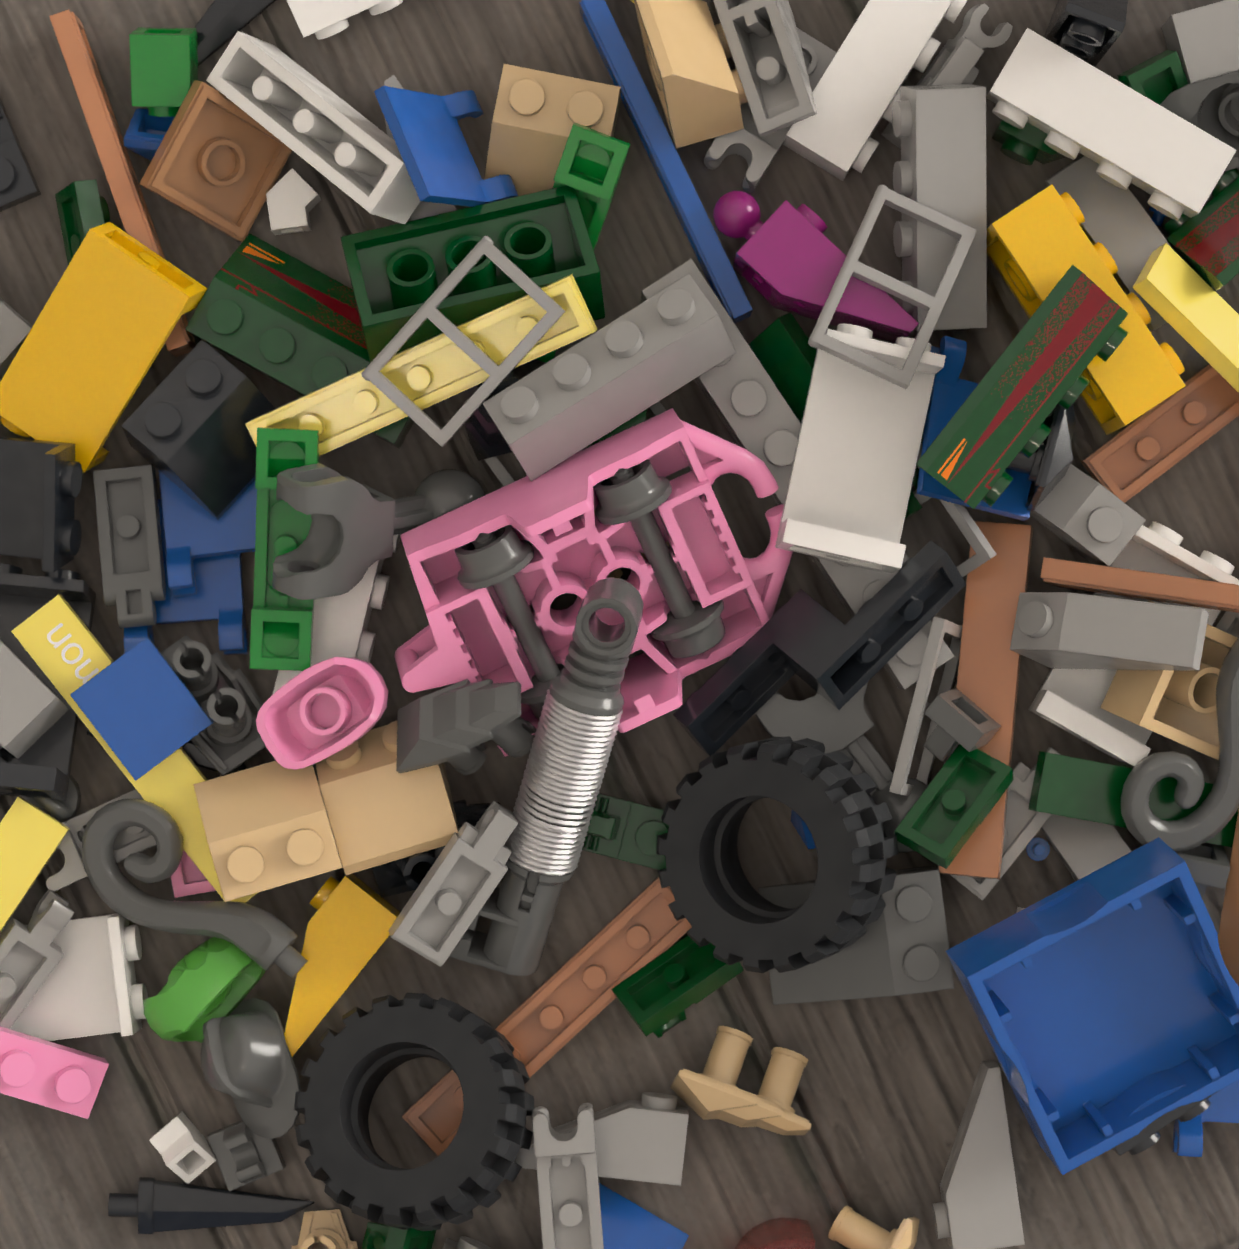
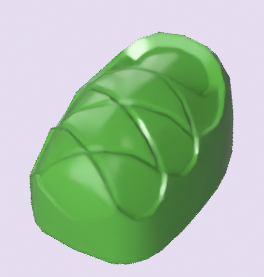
(200, 988)

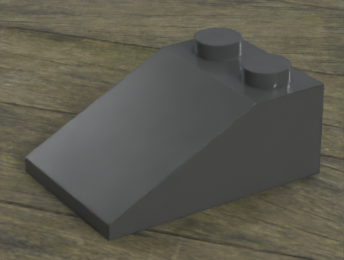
(894, 958)

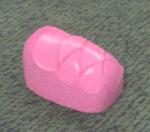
(322, 711)

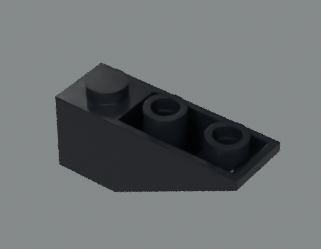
(1087, 27)

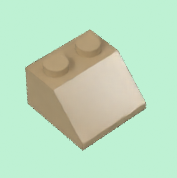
(690, 69)
(535, 120)
(1174, 701)
(383, 812)
(266, 828)

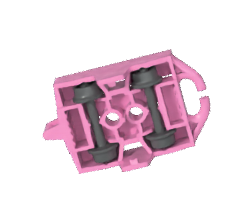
(696, 595)

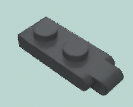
(130, 543)

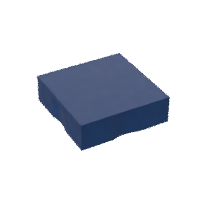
(1106, 1003)

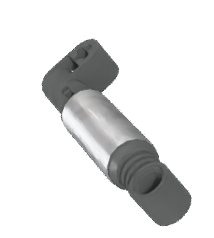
(558, 784)

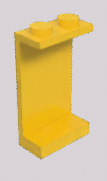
(94, 342)

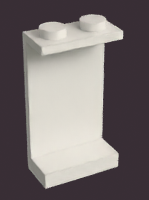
(857, 455)
(1074, 696)
(91, 985)

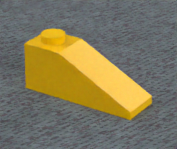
(338, 945)

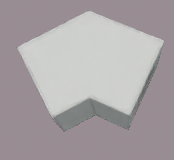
(290, 204)
(183, 1148)

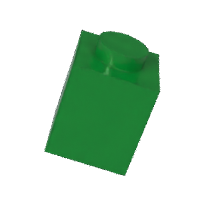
(162, 68)

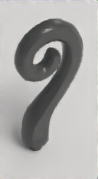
(1222, 799)
(244, 925)

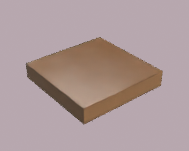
(216, 162)

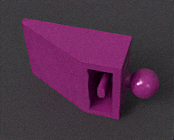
(798, 265)

